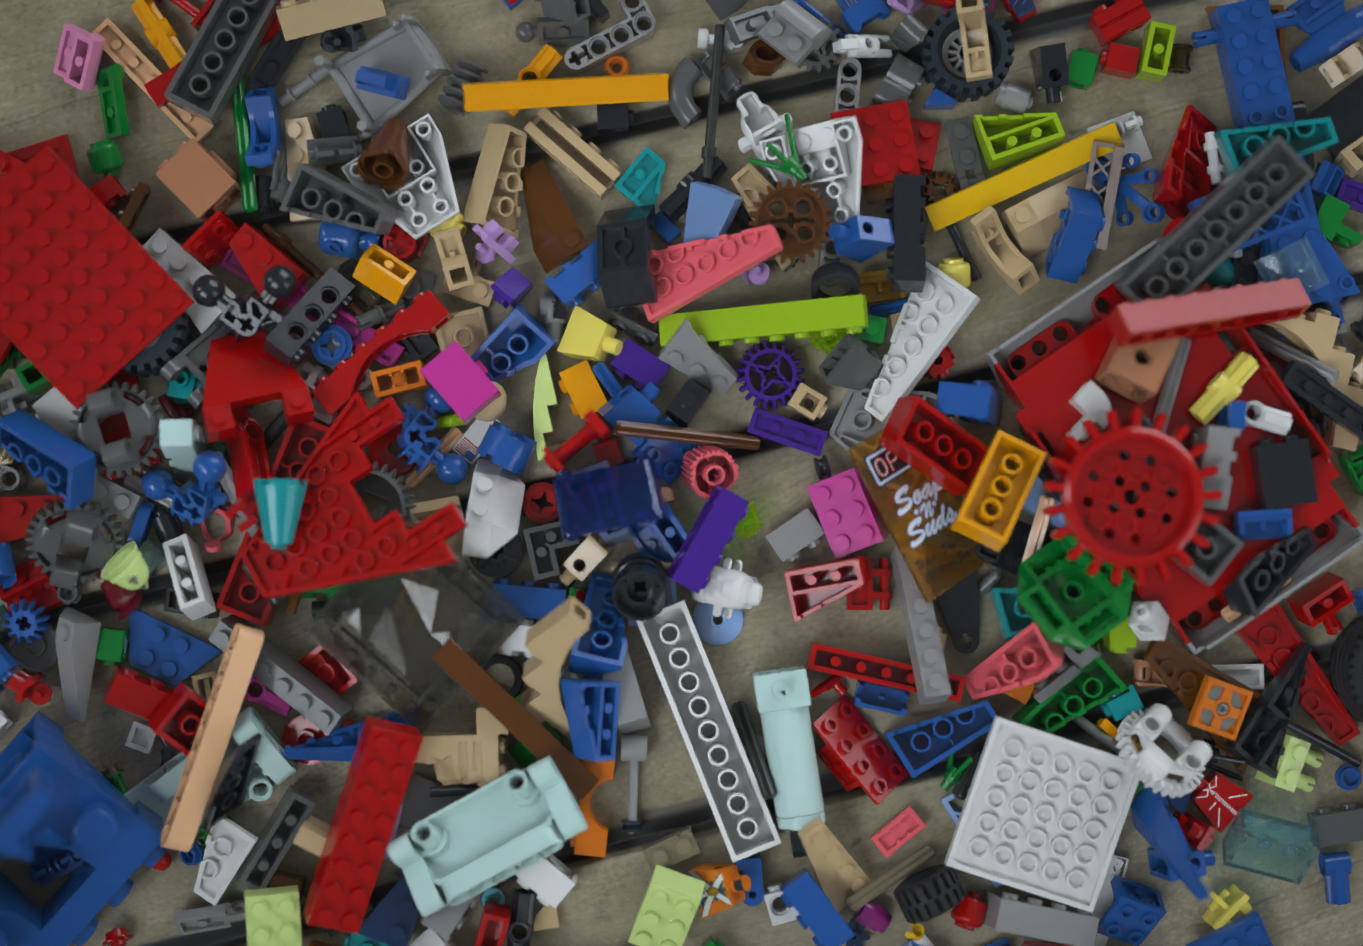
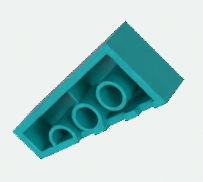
(1301, 136)
(1010, 613)

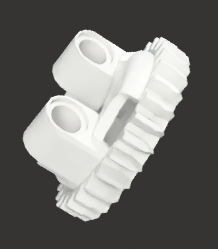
(1152, 763)

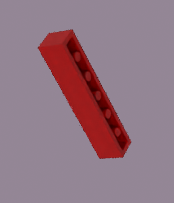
(872, 669)

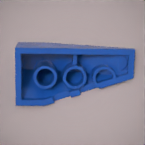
(604, 643)

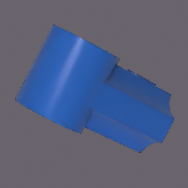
(1336, 871)

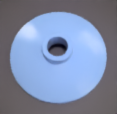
(714, 633)

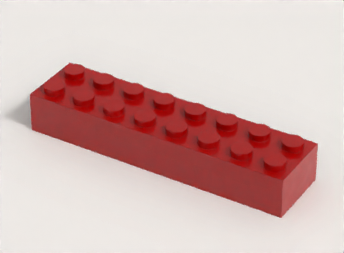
(238, 591)
(362, 825)

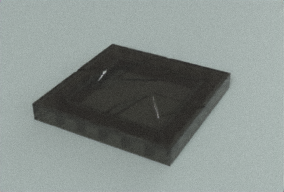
(396, 622)

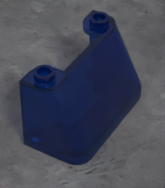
(608, 499)

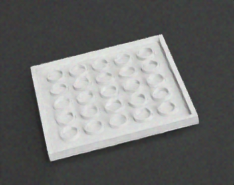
(1042, 814)

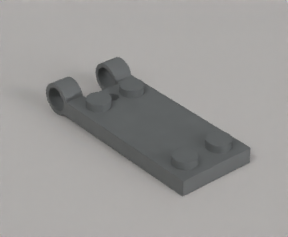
(197, 356)

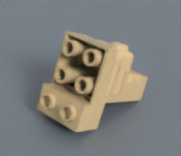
(467, 754)

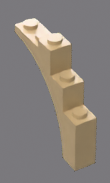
(1315, 336)
(549, 643)

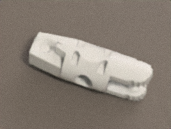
(862, 46)

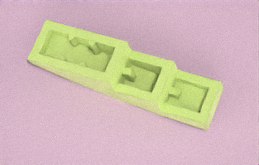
(544, 398)

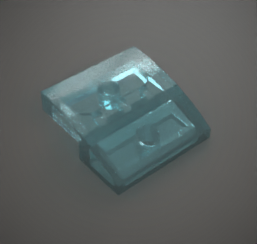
(1291, 262)

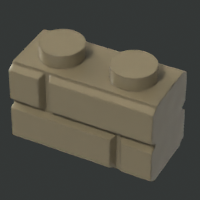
(672, 848)

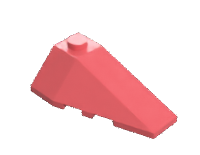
(1016, 664)

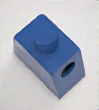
(862, 237)
(632, 407)
(1161, 870)

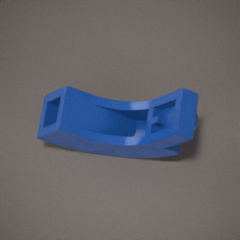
(264, 127)

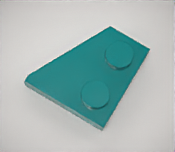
(642, 179)

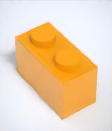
(384, 273)
(582, 388)

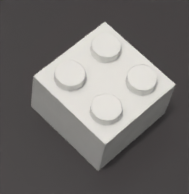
(549, 879)

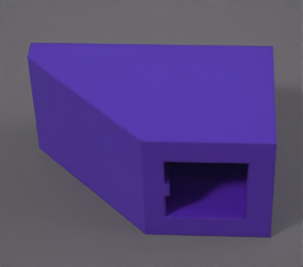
(511, 288)

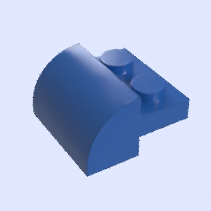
(661, 539)

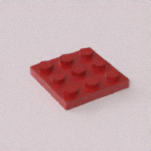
(886, 142)

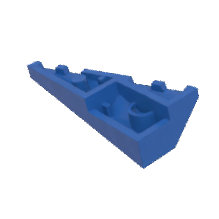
(336, 746)
(1164, 835)

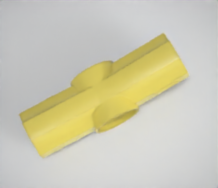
(1224, 388)

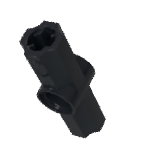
(677, 202)
(521, 914)

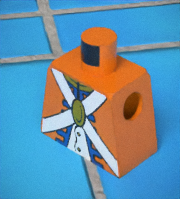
(722, 886)

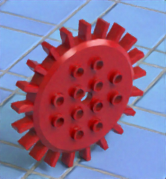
(1171, 468)

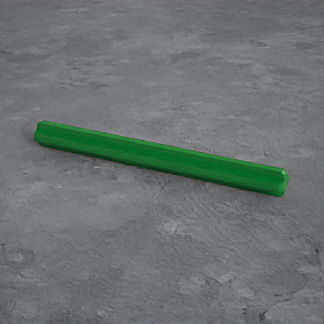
(243, 139)

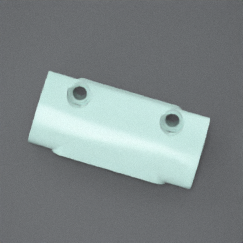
(487, 836)

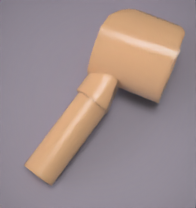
(667, 494)

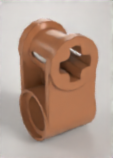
(1145, 675)

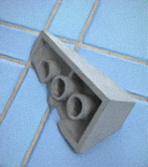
(76, 654)

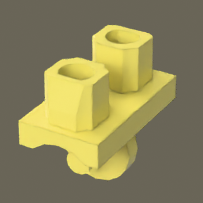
(1225, 906)

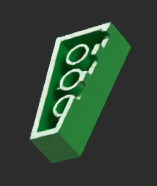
(1086, 690)

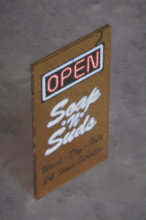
(917, 518)

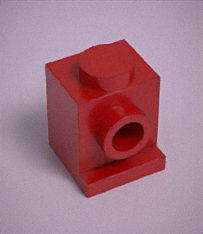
(109, 192)

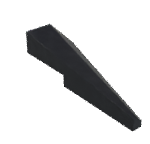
(1261, 731)

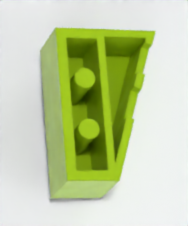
(1016, 137)

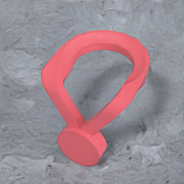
(212, 545)

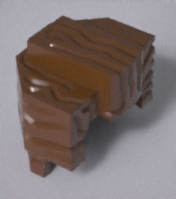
(763, 59)

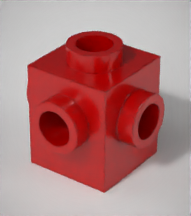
(942, 370)

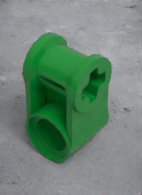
(1352, 469)

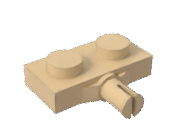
(478, 292)

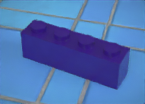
(708, 538)

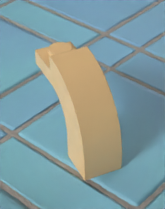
(974, 39)
(1001, 252)

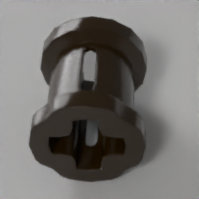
(1180, 58)

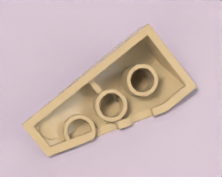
(1037, 217)

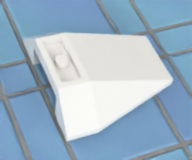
(831, 160)
(429, 191)

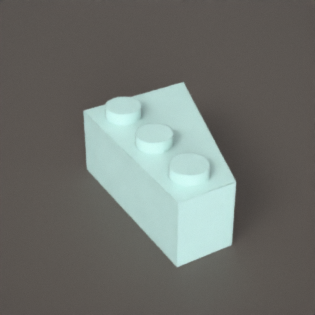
(182, 442)

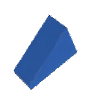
(666, 228)

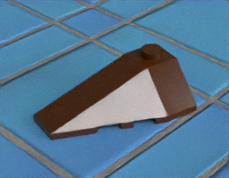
(551, 223)

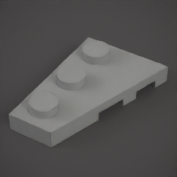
(696, 359)

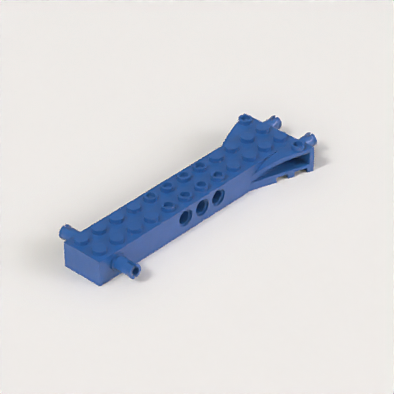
(1261, 97)

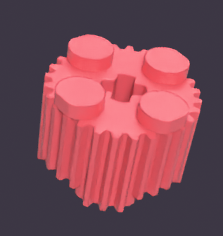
(698, 465)

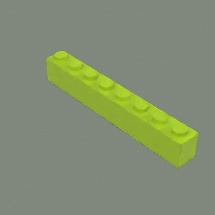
(773, 321)

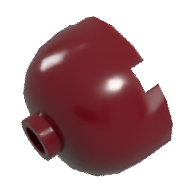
(120, 598)

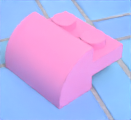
(79, 57)

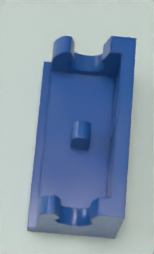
(1262, 524)
(881, 697)

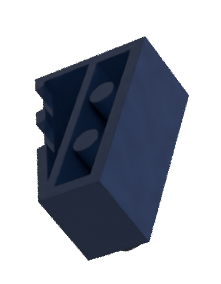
(394, 917)

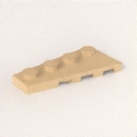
(831, 863)

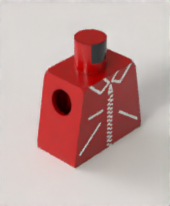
(1219, 800)

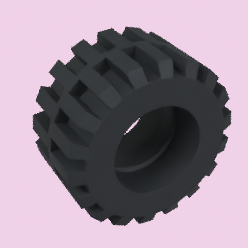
(929, 893)

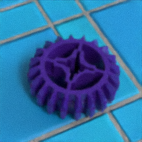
(759, 369)

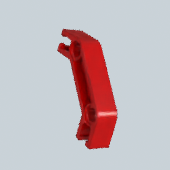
(248, 462)

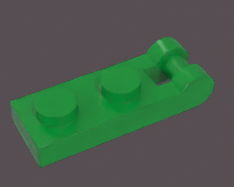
(113, 102)

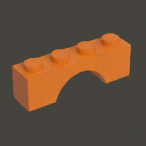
(594, 839)

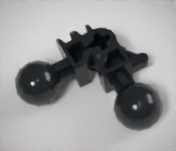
(277, 283)

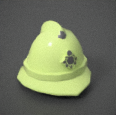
(127, 568)

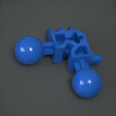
(450, 467)
(192, 500)

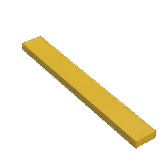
(1020, 177)

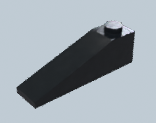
(1268, 572)
(231, 783)

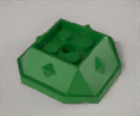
(1067, 620)

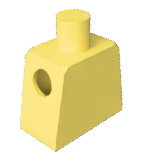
(588, 338)

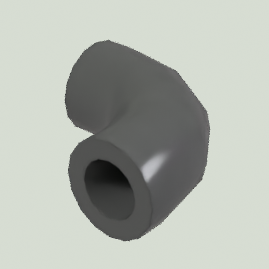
(680, 92)

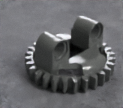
(142, 422)
(384, 486)
(79, 529)

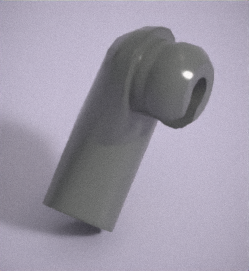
(990, 580)

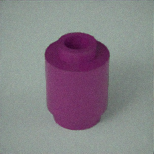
(873, 916)

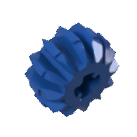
(18, 625)

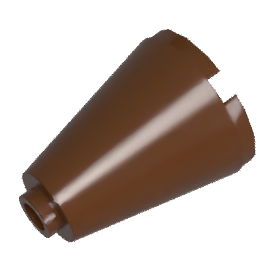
(386, 156)

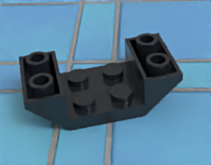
(625, 256)
(1012, 552)

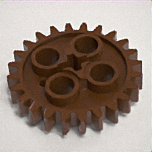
(789, 197)

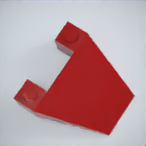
(245, 376)

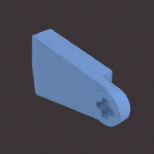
(709, 211)

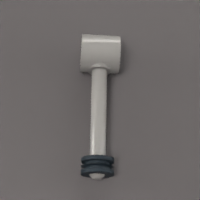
(634, 751)

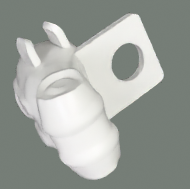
(758, 123)
(730, 589)

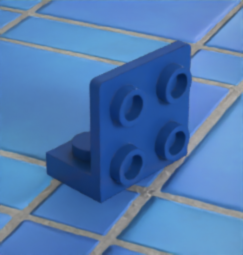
(1133, 913)

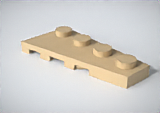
(296, 134)
(748, 185)

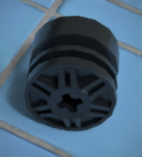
(639, 587)

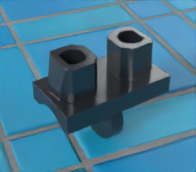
(343, 38)

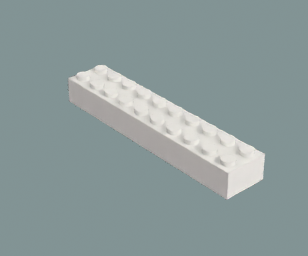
(709, 731)

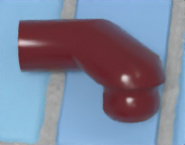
(175, 410)

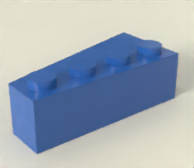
(51, 456)
(937, 738)

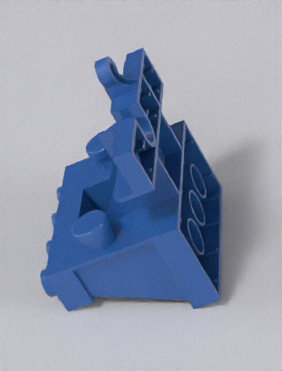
(66, 803)

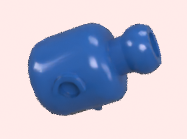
(346, 241)

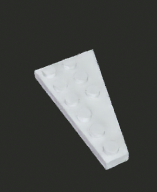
(919, 337)

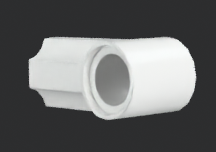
(1269, 418)

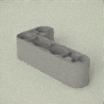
(607, 39)

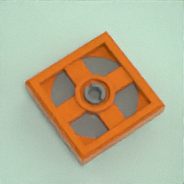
(1220, 707)

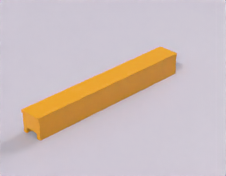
(565, 91)

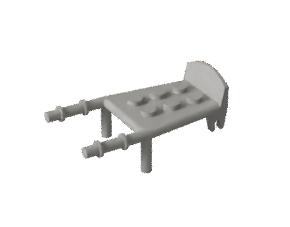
(399, 50)

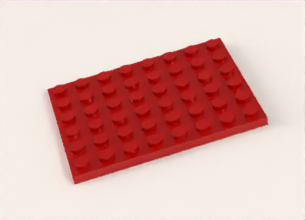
(76, 281)

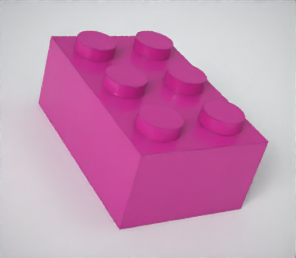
(847, 512)

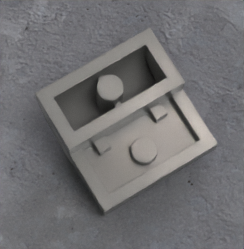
(794, 32)

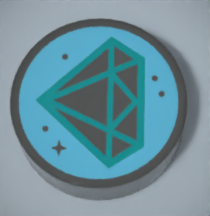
(493, 894)

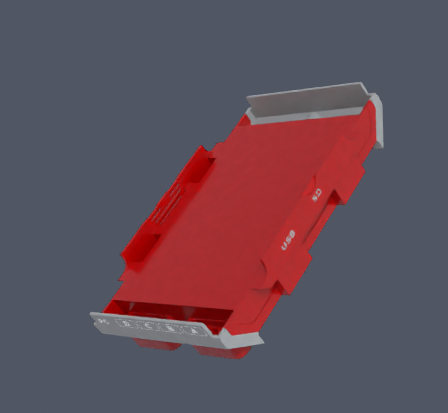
(1044, 414)

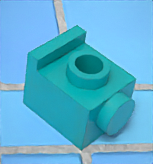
(1122, 704)

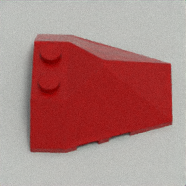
(1184, 167)

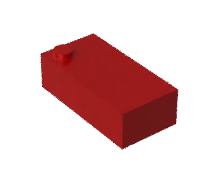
(933, 444)

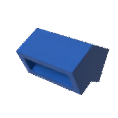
(1326, 179)

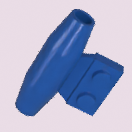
(1329, 29)

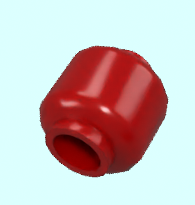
(970, 912)

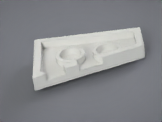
(223, 857)

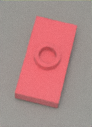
(898, 831)

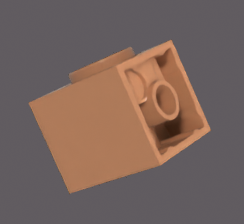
(200, 179)
(1136, 369)

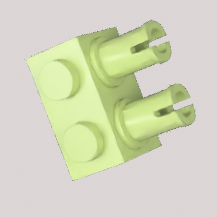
(1291, 765)

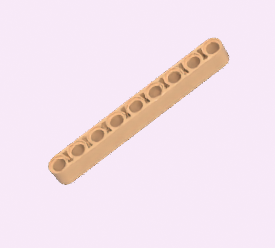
(212, 738)

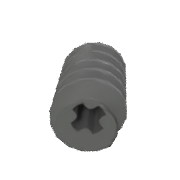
(466, 73)

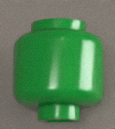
(105, 157)

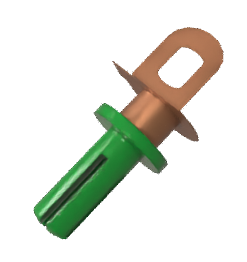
(114, 772)

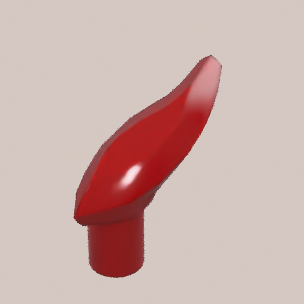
(831, 682)

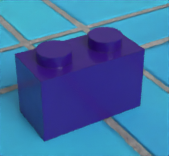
(639, 365)

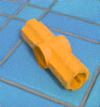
(159, 31)
(540, 67)

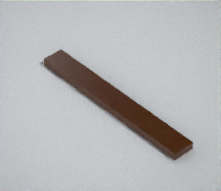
(513, 716)

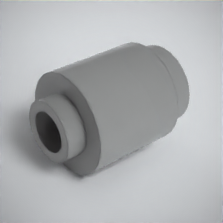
(1014, 98)

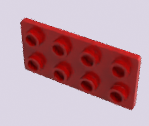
(857, 752)

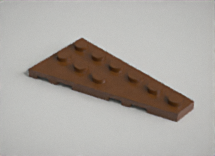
(1184, 677)

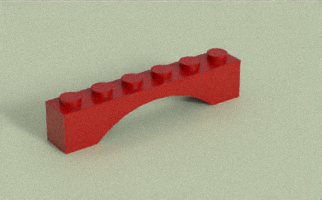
(422, 317)

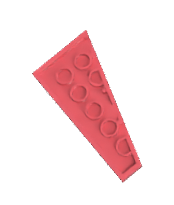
(700, 266)

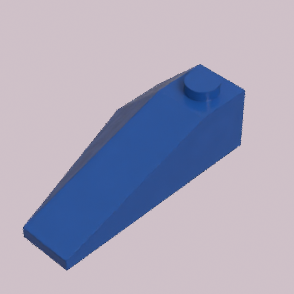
(513, 344)

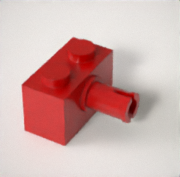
(1321, 601)

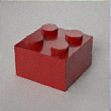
(179, 718)

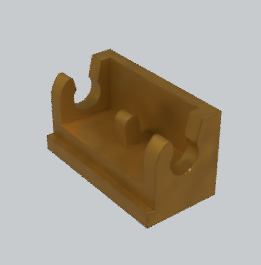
(876, 288)

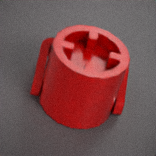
(403, 245)

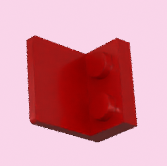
(211, 239)

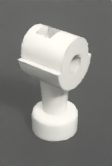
(705, 38)

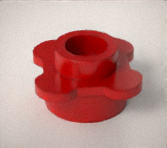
(117, 937)

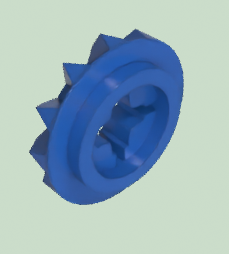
(324, 354)

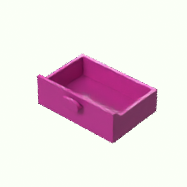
(461, 381)

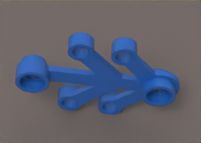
(1124, 189)

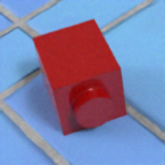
(1119, 60)

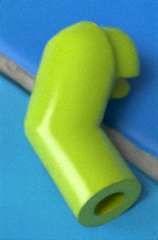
(448, 421)

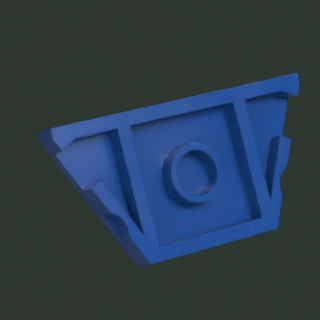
(166, 649)

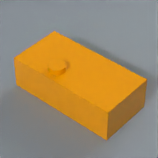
(998, 490)

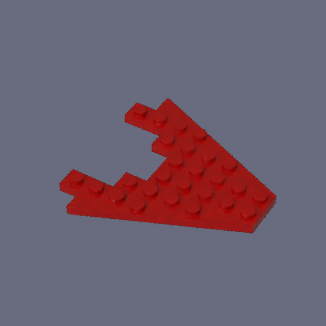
(335, 532)

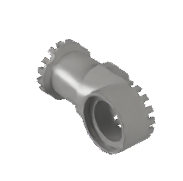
(552, 324)

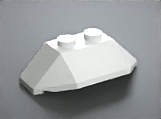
(492, 509)

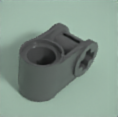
(908, 33)

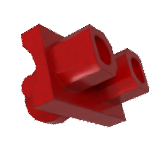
(30, 687)
(1194, 830)

